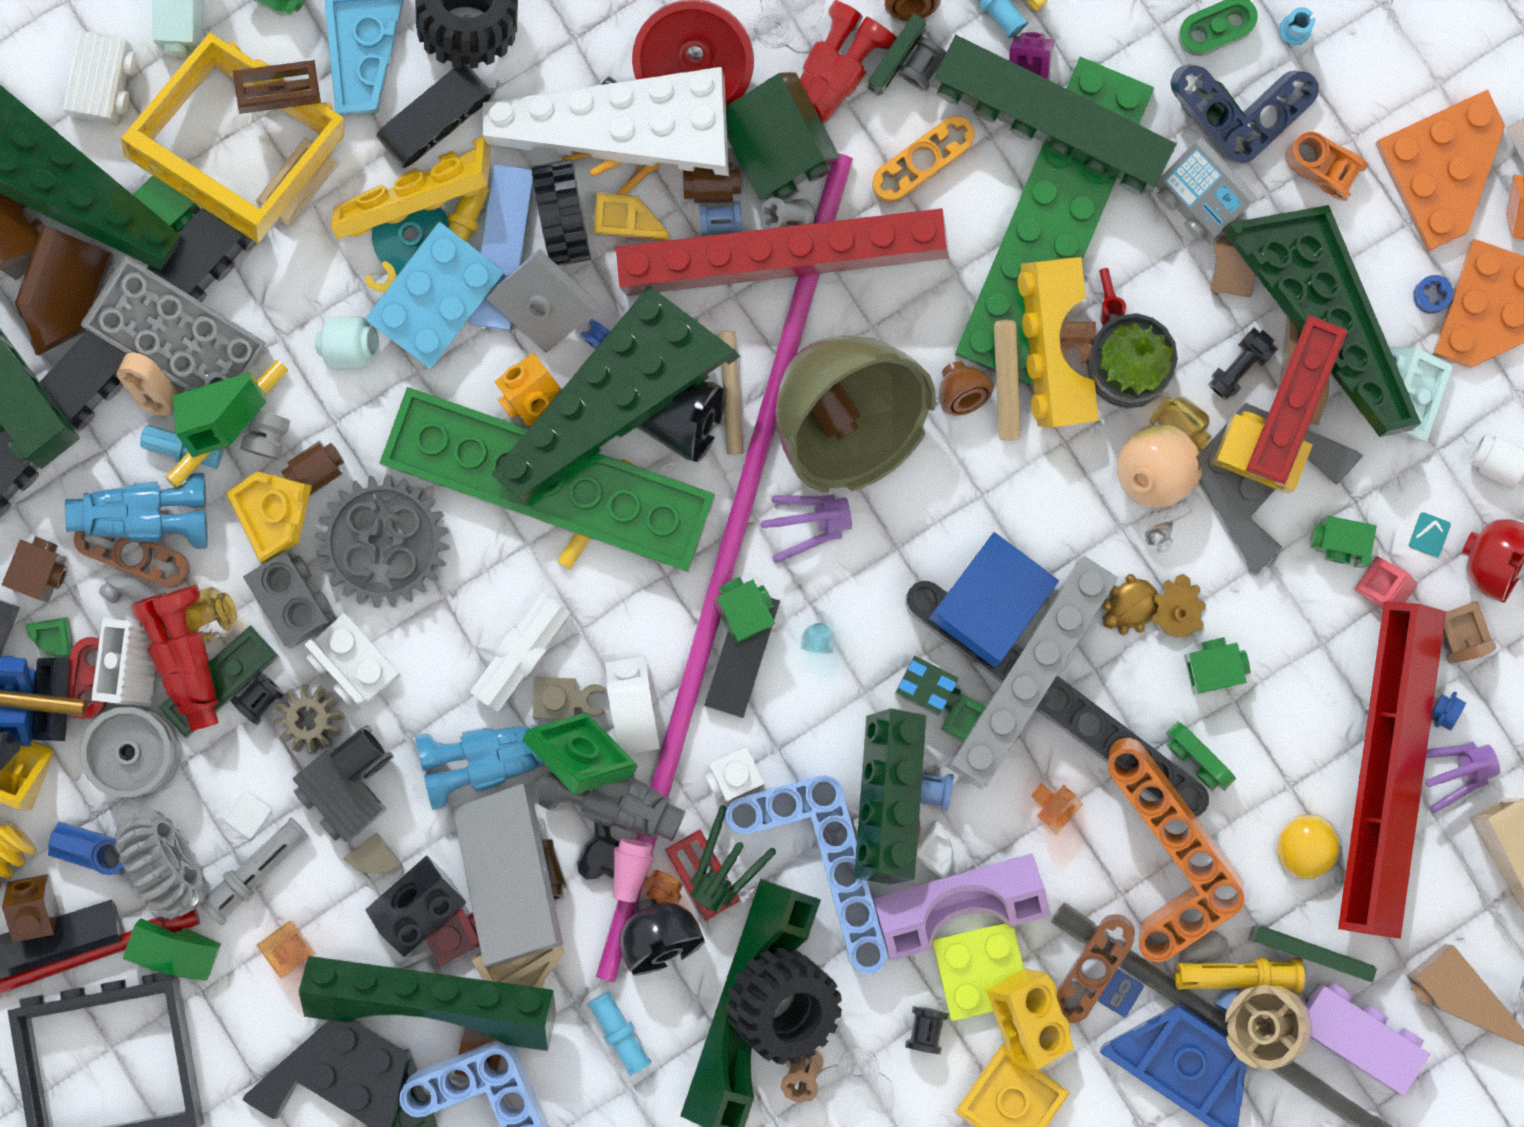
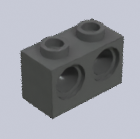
(280, 605)

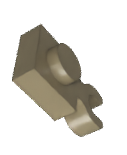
(558, 698)

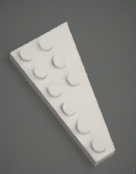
(633, 121)

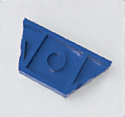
(1185, 1064)

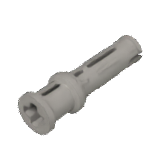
(239, 883)

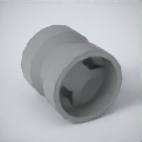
(273, 428)

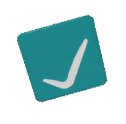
(1429, 534)

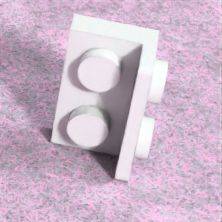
(351, 661)

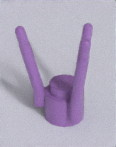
(831, 516)
(1476, 765)

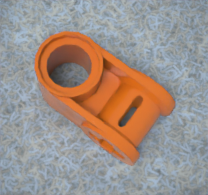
(1328, 164)

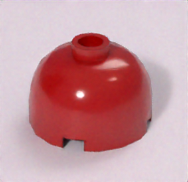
(1495, 558)

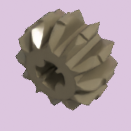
(322, 720)

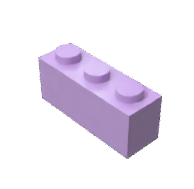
(1365, 1038)

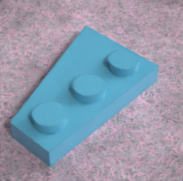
(360, 51)

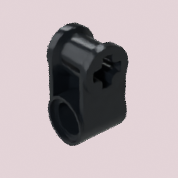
(360, 755)

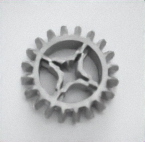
(160, 864)

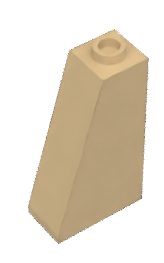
(1503, 835)

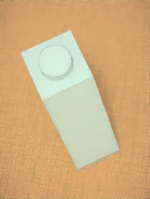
(177, 25)

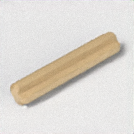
(1007, 380)

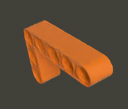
(1181, 849)

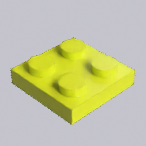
(973, 964)

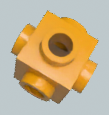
(527, 389)

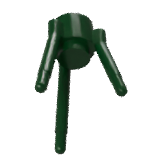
(713, 888)

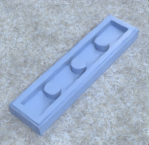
(504, 233)

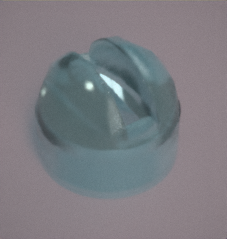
(818, 639)

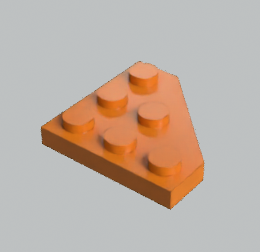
(1444, 166)
(1485, 307)

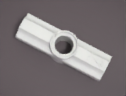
(520, 652)

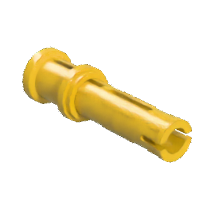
(1247, 975)

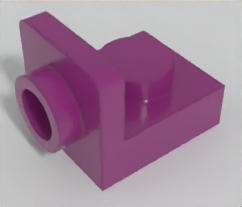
(1032, 53)

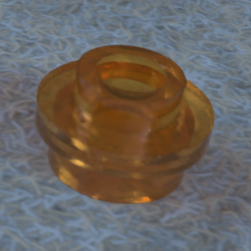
(663, 887)

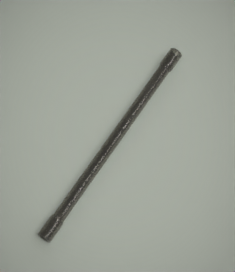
(1082, 928)

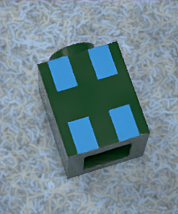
(928, 687)

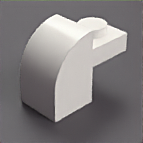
(632, 705)

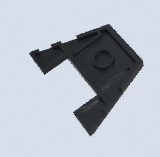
(345, 1067)

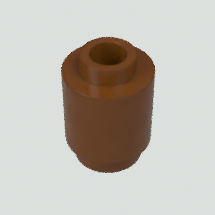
(708, 187)
(836, 412)
(315, 466)

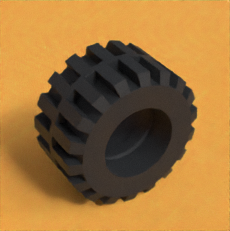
(466, 39)
(805, 1021)

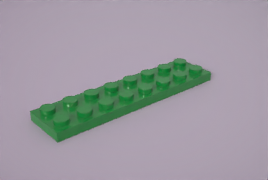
(1051, 218)
(593, 499)

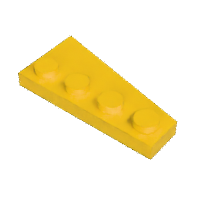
(415, 191)

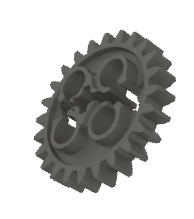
(345, 539)

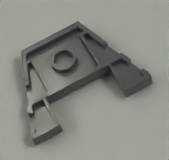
(1240, 497)

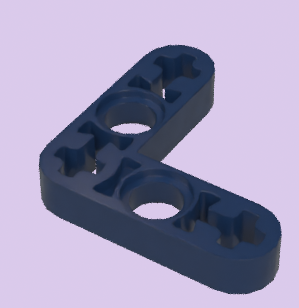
(1235, 122)

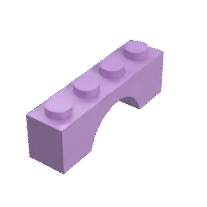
(1004, 889)

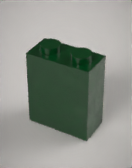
(779, 137)

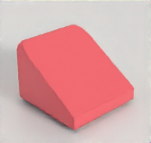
(1385, 583)

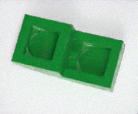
(170, 953)

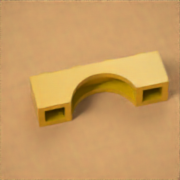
(1049, 293)

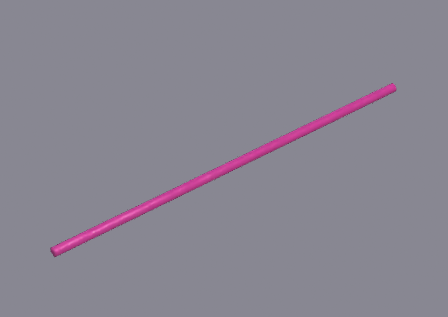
(729, 550)

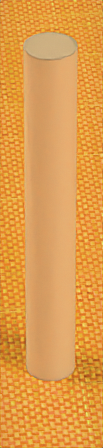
(732, 399)

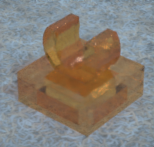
(1078, 336)
(1056, 807)
(286, 949)

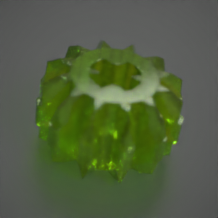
(1136, 358)

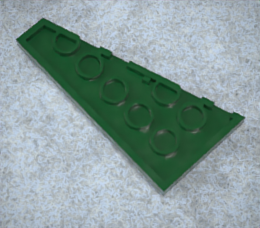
(64, 184)
(1312, 274)
(622, 384)

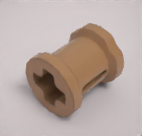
(806, 1075)

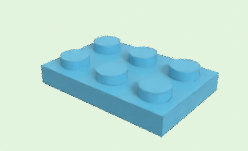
(434, 295)

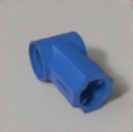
(82, 848)

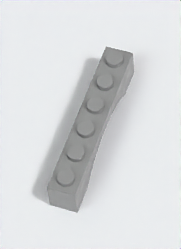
(1032, 672)

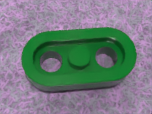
(1216, 27)
(1211, 769)

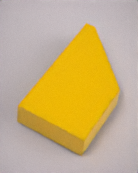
(626, 217)

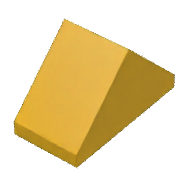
(24, 776)

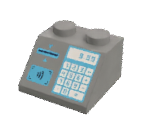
(1204, 191)

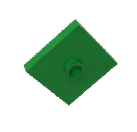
(580, 753)

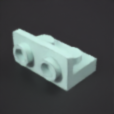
(1425, 382)

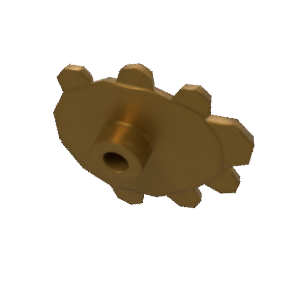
(1130, 605)
(1179, 607)

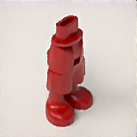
(832, 76)
(180, 657)

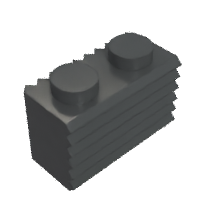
(343, 803)

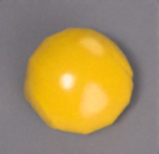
(1308, 846)

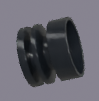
(1111, 390)

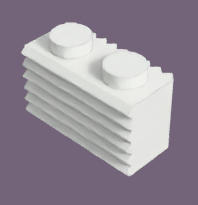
(99, 78)
(123, 664)

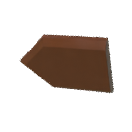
(60, 287)

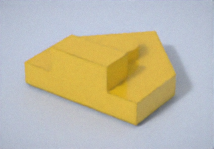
(270, 512)

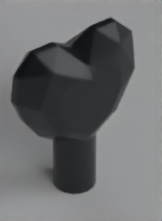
(598, 854)

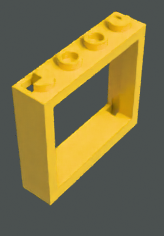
(196, 185)

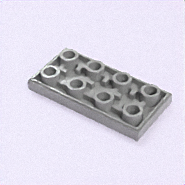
(170, 327)
(507, 876)

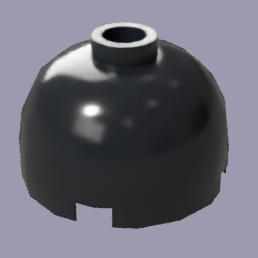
(657, 935)

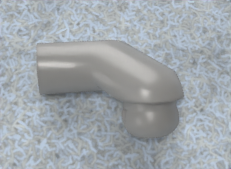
(130, 587)
(1204, 948)

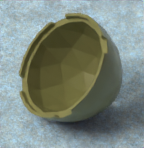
(885, 388)

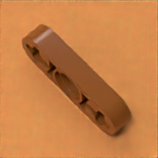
(156, 575)
(1118, 949)

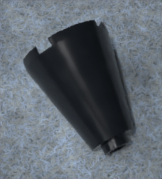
(688, 420)

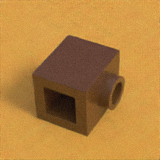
(36, 569)
(30, 908)

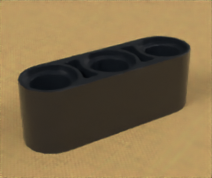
(434, 115)

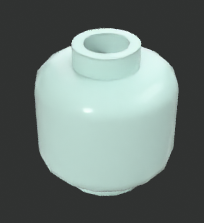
(347, 343)

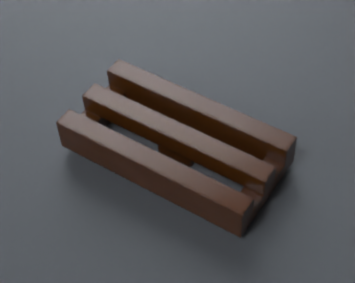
(280, 100)

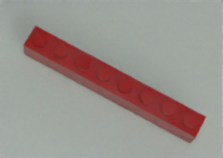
(783, 252)
(1392, 769)

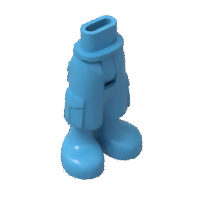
(135, 512)
(490, 757)

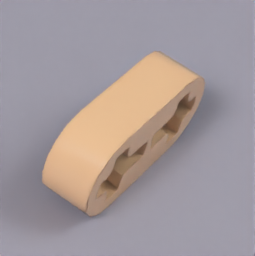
(147, 384)

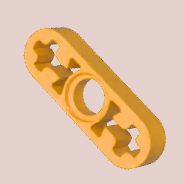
(939, 132)

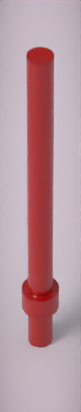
(175, 925)

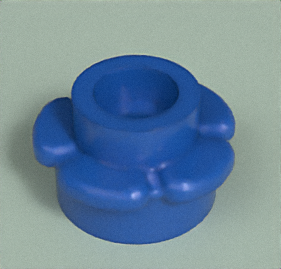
(1448, 710)

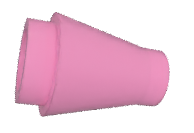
(631, 866)

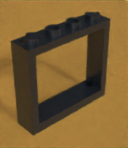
(112, 992)

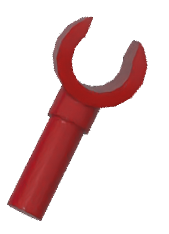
(1111, 303)

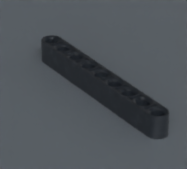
(1075, 706)

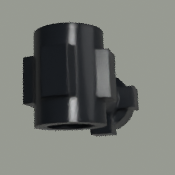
(1256, 348)

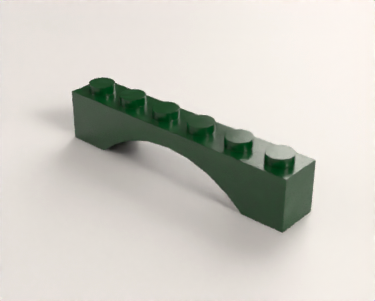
(359, 990)
(722, 1080)

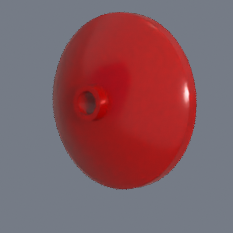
(674, 28)

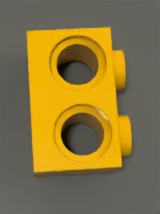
(1024, 1022)

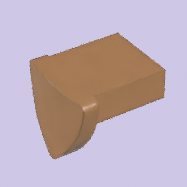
(1230, 271)
(1467, 634)

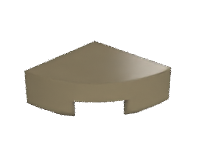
(373, 857)

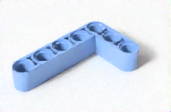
(831, 855)
(482, 1080)

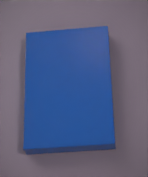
(994, 599)

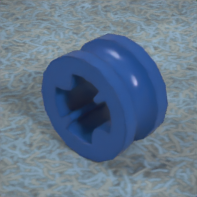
(1443, 287)
(595, 334)

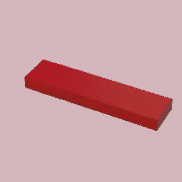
(1296, 400)

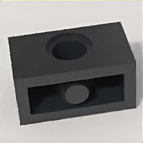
(415, 906)

